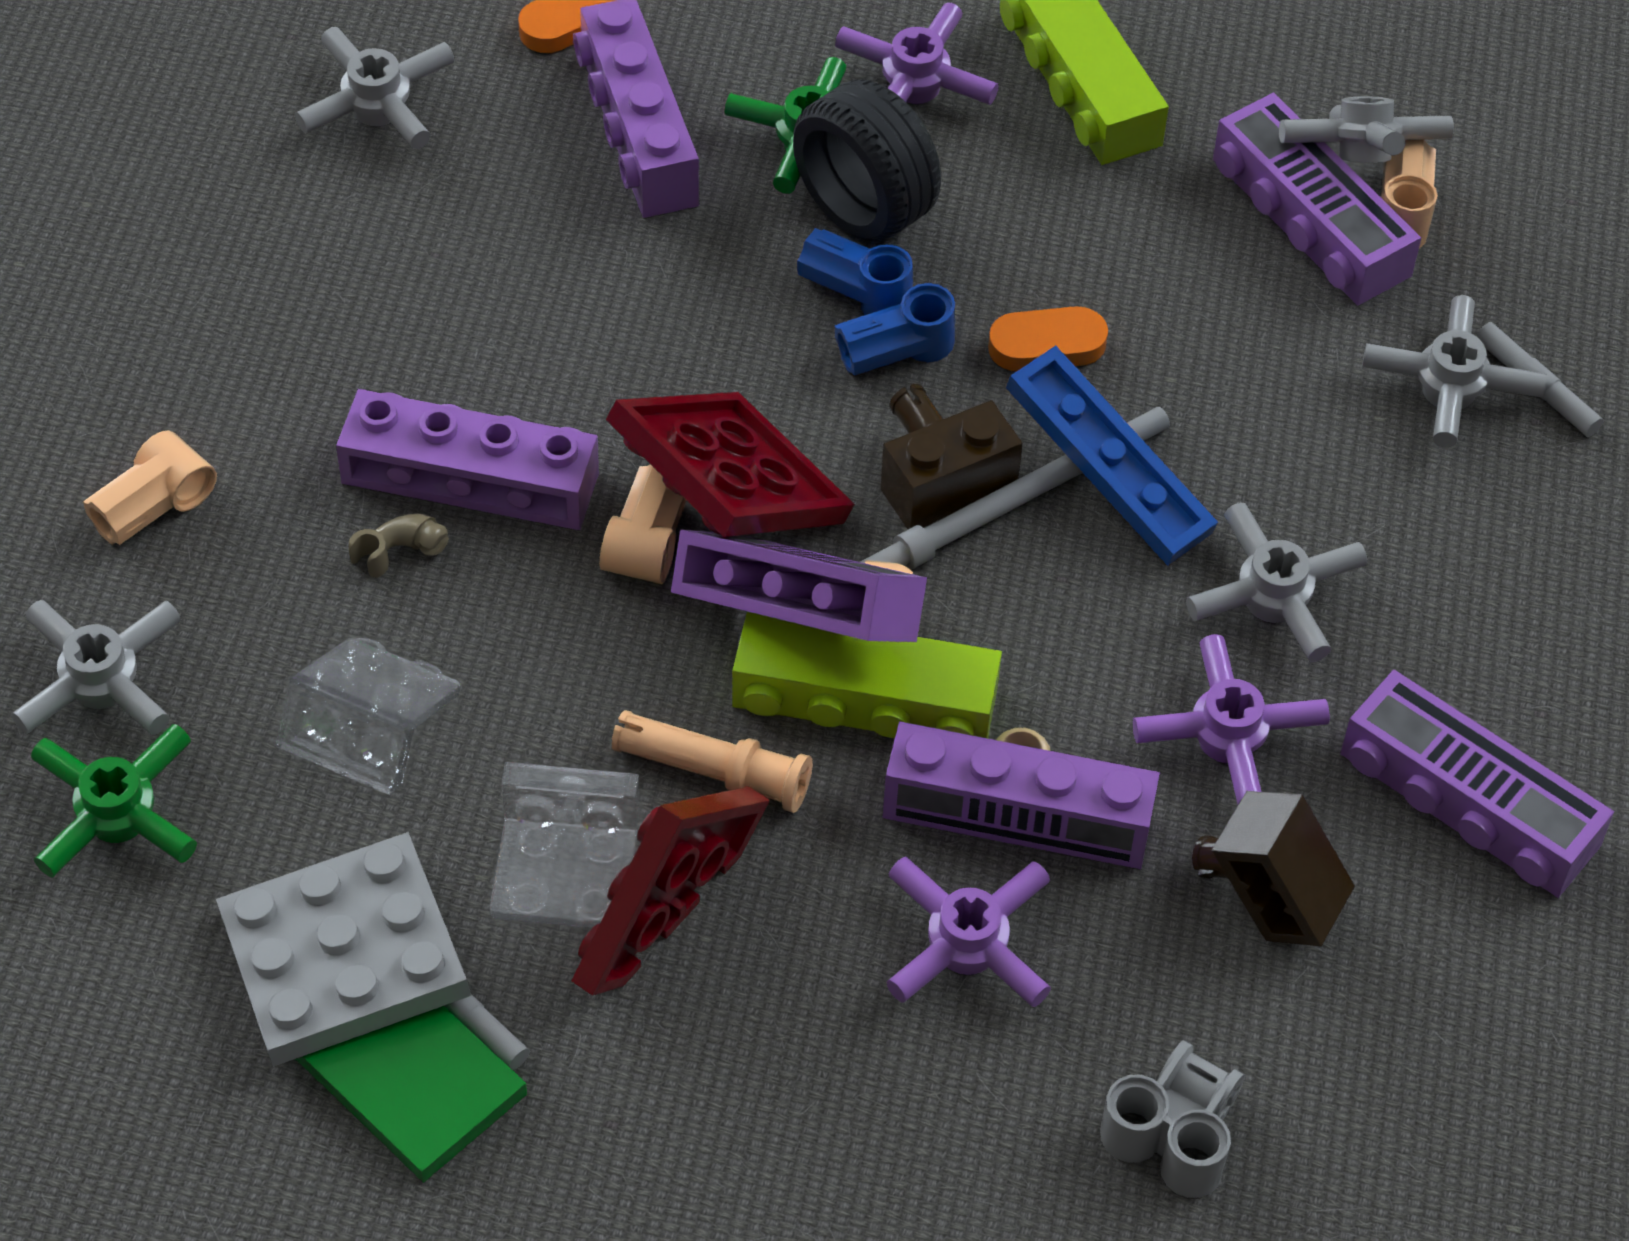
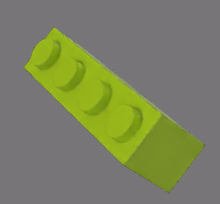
(1090, 74)
(862, 682)

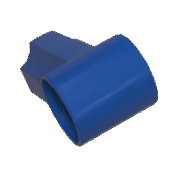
(871, 276)
(915, 328)

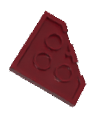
(651, 897)

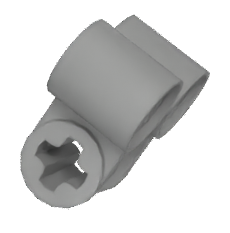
(1182, 1112)

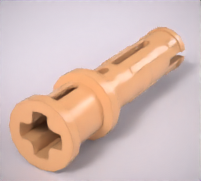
(737, 764)

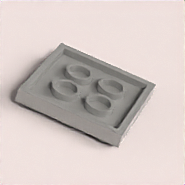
(342, 948)

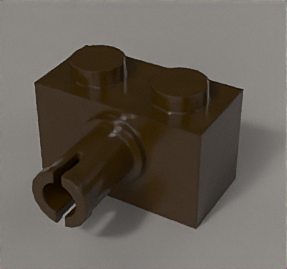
(945, 460)
(1279, 867)

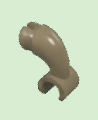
(407, 530)

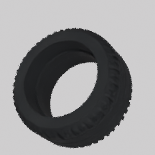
(867, 160)

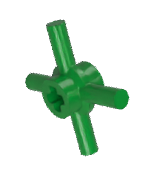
(785, 116)
(113, 800)

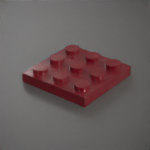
(729, 463)

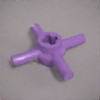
(917, 61)
(1230, 718)
(968, 931)

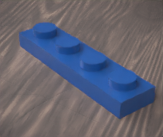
(1111, 455)

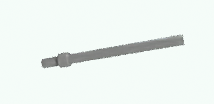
(919, 543)

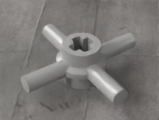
(375, 87)
(1366, 129)
(1454, 371)
(1277, 581)
(96, 667)

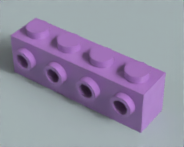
(638, 107)
(468, 459)

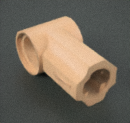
(1410, 185)
(163, 477)
(645, 534)

